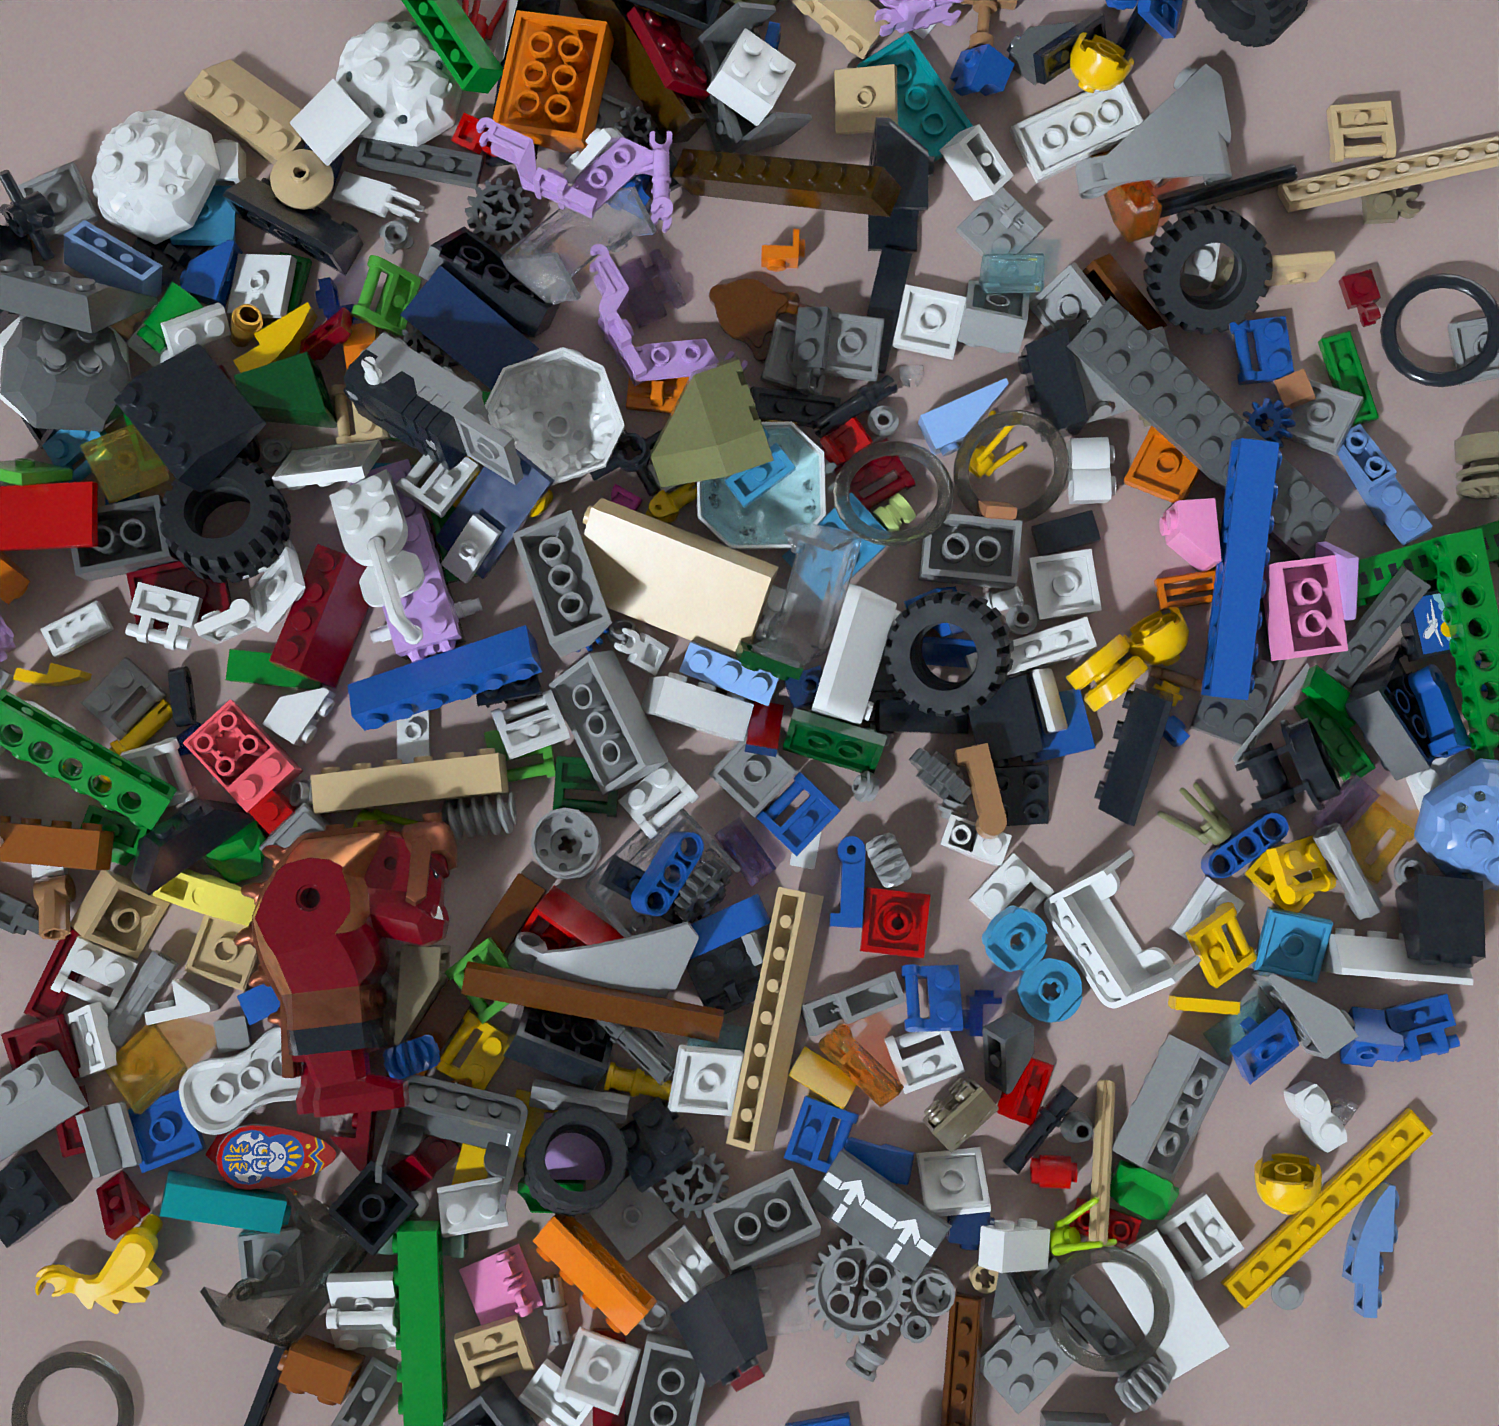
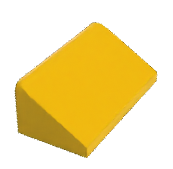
(822, 1077)

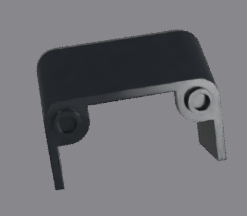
(910, 167)

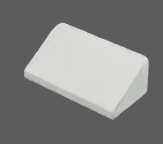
(1048, 700)

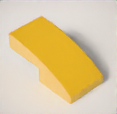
(56, 676)
(1263, 878)

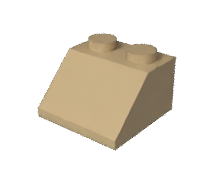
(118, 914)

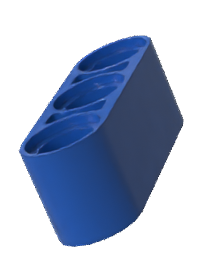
(1259, 843)
(680, 867)
(729, 924)

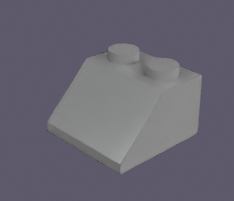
(994, 319)

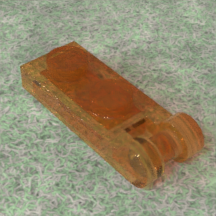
(860, 1065)

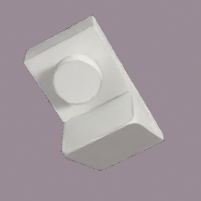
(188, 1003)

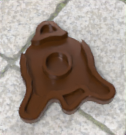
(749, 312)

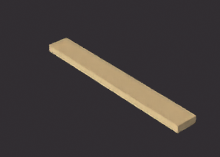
(1389, 174)

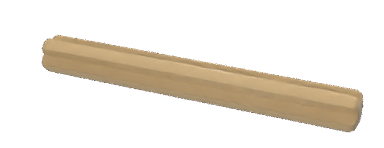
(1102, 1160)

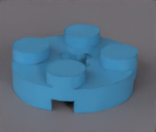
(999, 935)
(1068, 990)

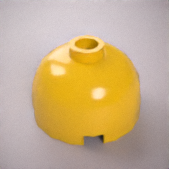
(1098, 63)
(1159, 637)
(1288, 1182)

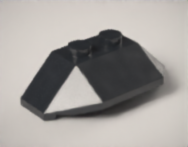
(185, 840)

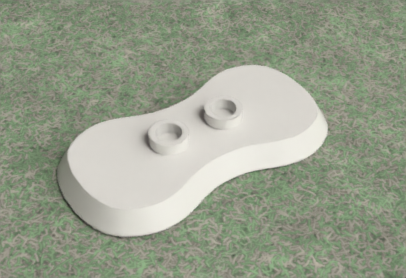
(227, 1089)

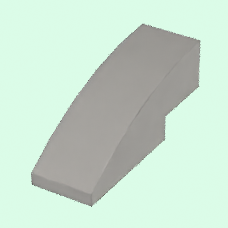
(852, 1003)

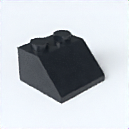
(372, 1209)

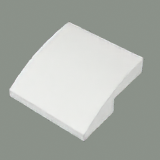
(330, 122)

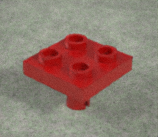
(895, 922)

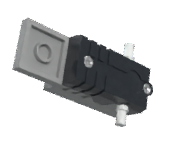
(428, 408)

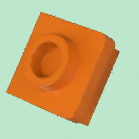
(779, 257)

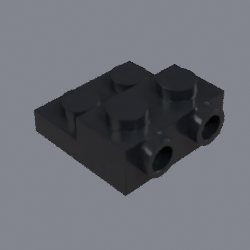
(655, 1144)

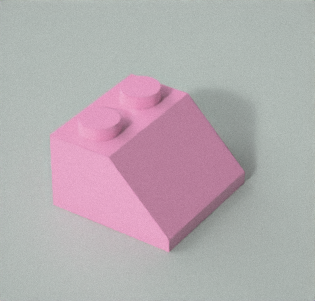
(1193, 532)

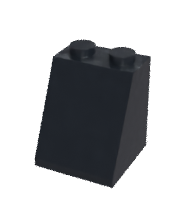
(1442, 919)
(724, 1327)

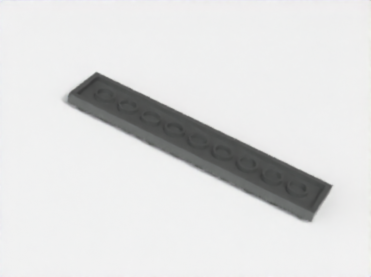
(1193, 417)

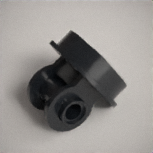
(1310, 761)

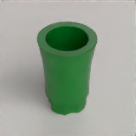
(172, 305)

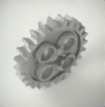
(830, 1283)

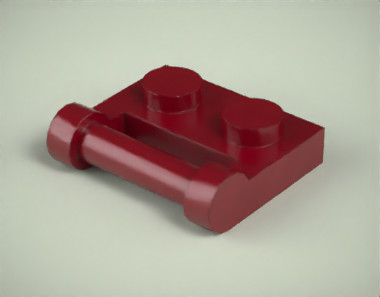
(873, 472)

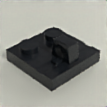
(172, 257)
(725, 976)

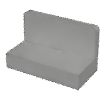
(108, 1138)

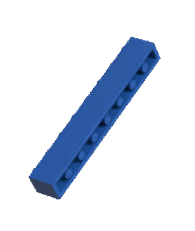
(1240, 573)

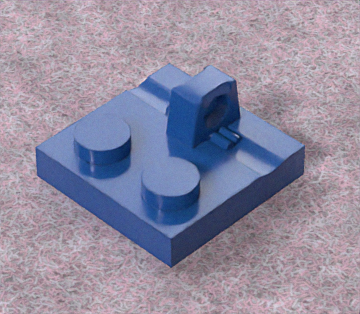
(1263, 1045)

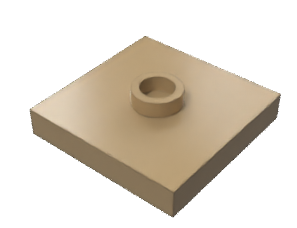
(863, 96)
(1300, 267)
(218, 957)

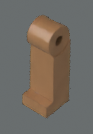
(984, 788)

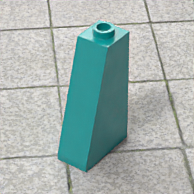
(222, 1204)

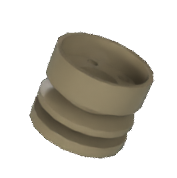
(1482, 455)

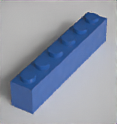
(444, 678)

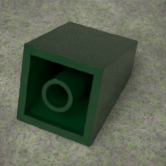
(289, 392)

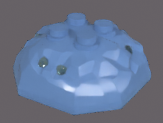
(1462, 824)

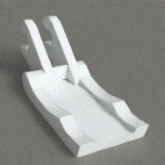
(374, 197)

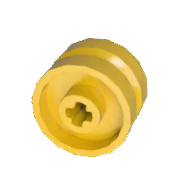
(1108, 674)

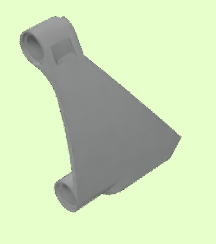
(1179, 139)
(636, 964)

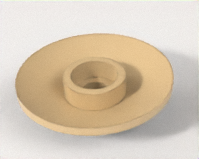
(304, 191)

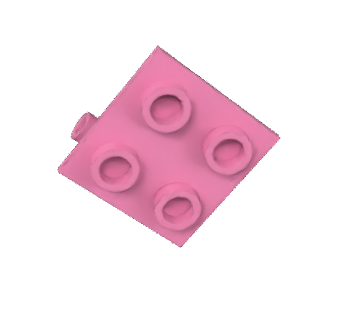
(501, 1286)

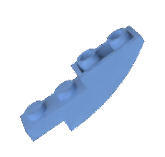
(1379, 488)
(1369, 1235)

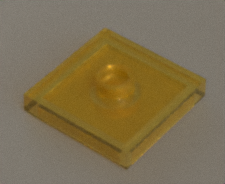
(124, 463)
(146, 1068)

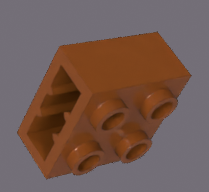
(320, 1370)

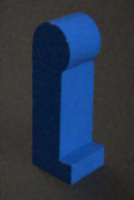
(1439, 712)
(852, 856)

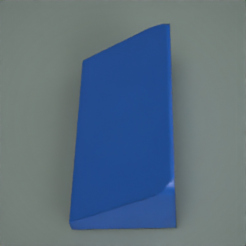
(947, 651)

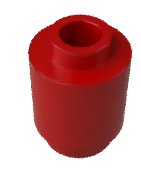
(1053, 1171)

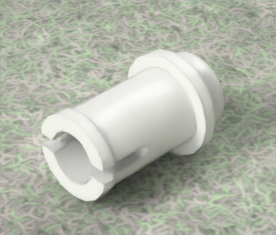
(1005, 599)

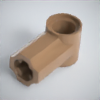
(54, 899)

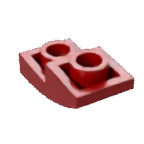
(1121, 1225)

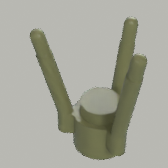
(1214, 825)

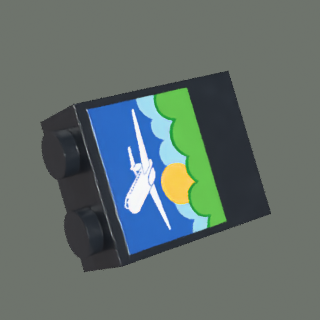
(1425, 629)

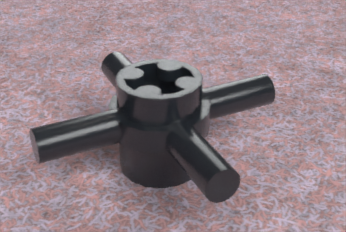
(27, 214)
(637, 464)

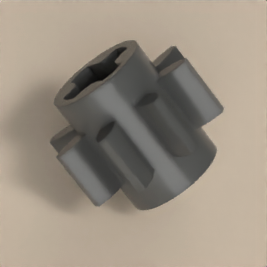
(632, 118)

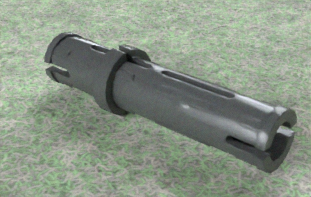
(638, 1050)

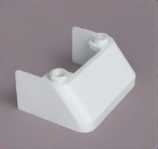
(855, 656)
(1103, 942)

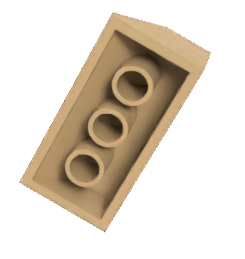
(246, 109)

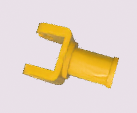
(666, 506)

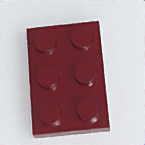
(669, 53)
(178, 578)

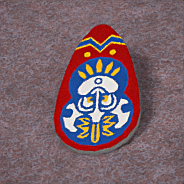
(270, 1156)

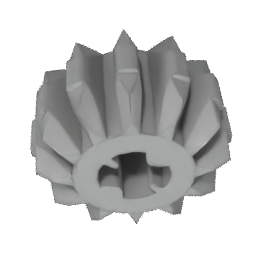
(888, 860)
(1143, 1384)

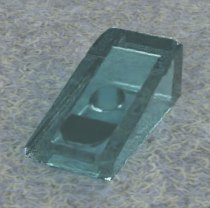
(1228, 1030)

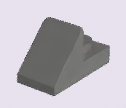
(1017, 1297)

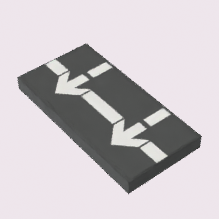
(879, 1214)

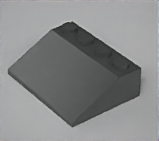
(65, 298)

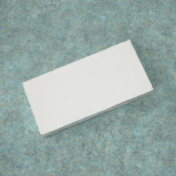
(1075, 130)
(1191, 1330)

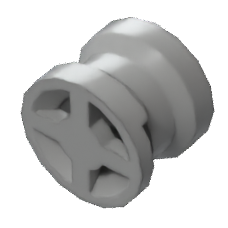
(866, 1361)

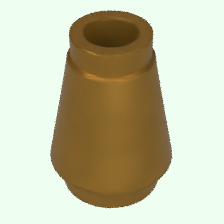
(245, 322)

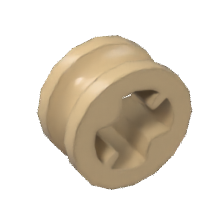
(977, 1283)

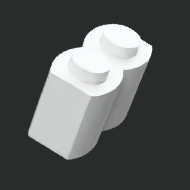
(1090, 470)
(1313, 1109)

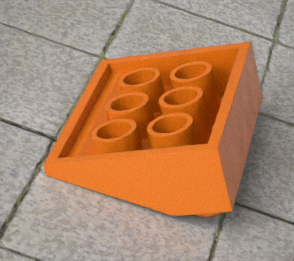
(554, 79)

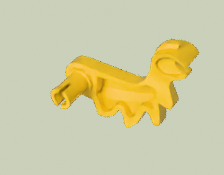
(121, 1278)

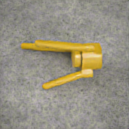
(982, 457)

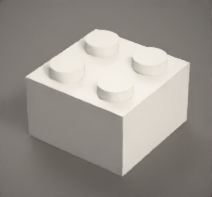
(751, 77)

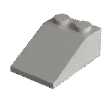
(1316, 1023)

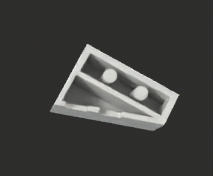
(697, 706)

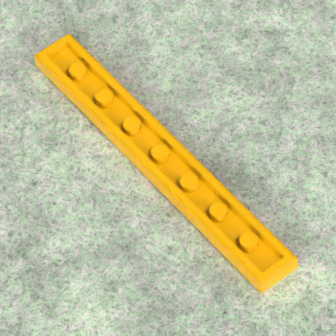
(1333, 1204)

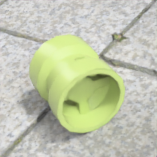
(895, 513)

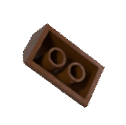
(1114, 282)

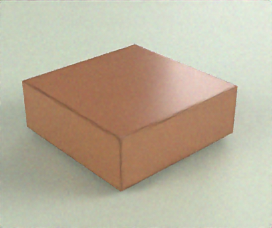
(1295, 389)
(997, 510)

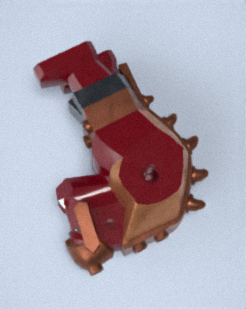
(326, 948)

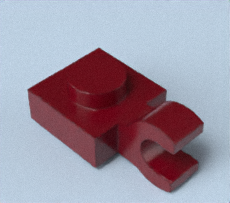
(1362, 292)

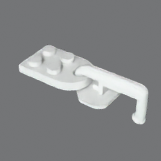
(374, 536)

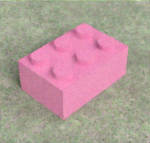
(1304, 608)

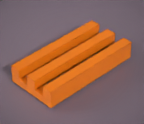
(1162, 593)

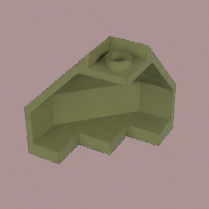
(711, 429)

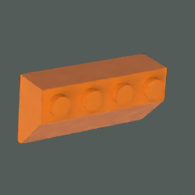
(594, 1272)

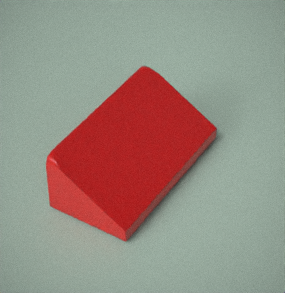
(1027, 1094)

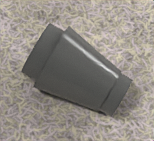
(1071, 1122)

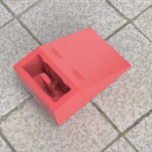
(242, 755)

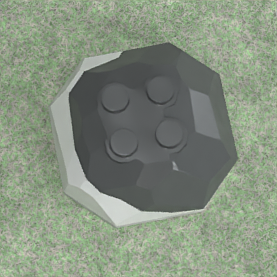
(62, 374)

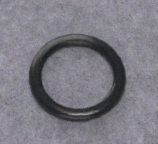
(1421, 285)

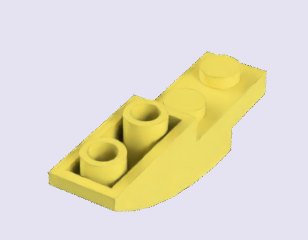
(208, 896)

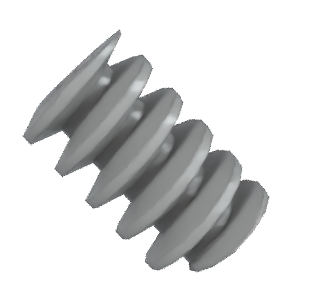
(482, 816)

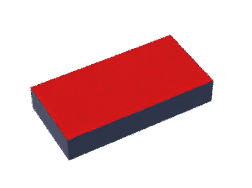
(764, 729)

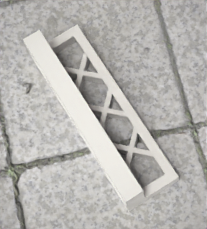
(1047, 647)

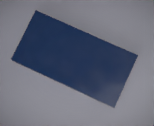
(467, 328)
(499, 503)

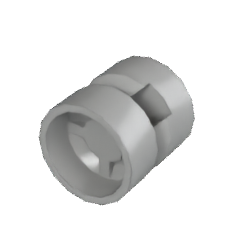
(932, 1291)

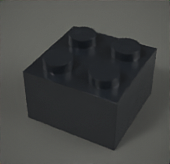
(28, 1197)

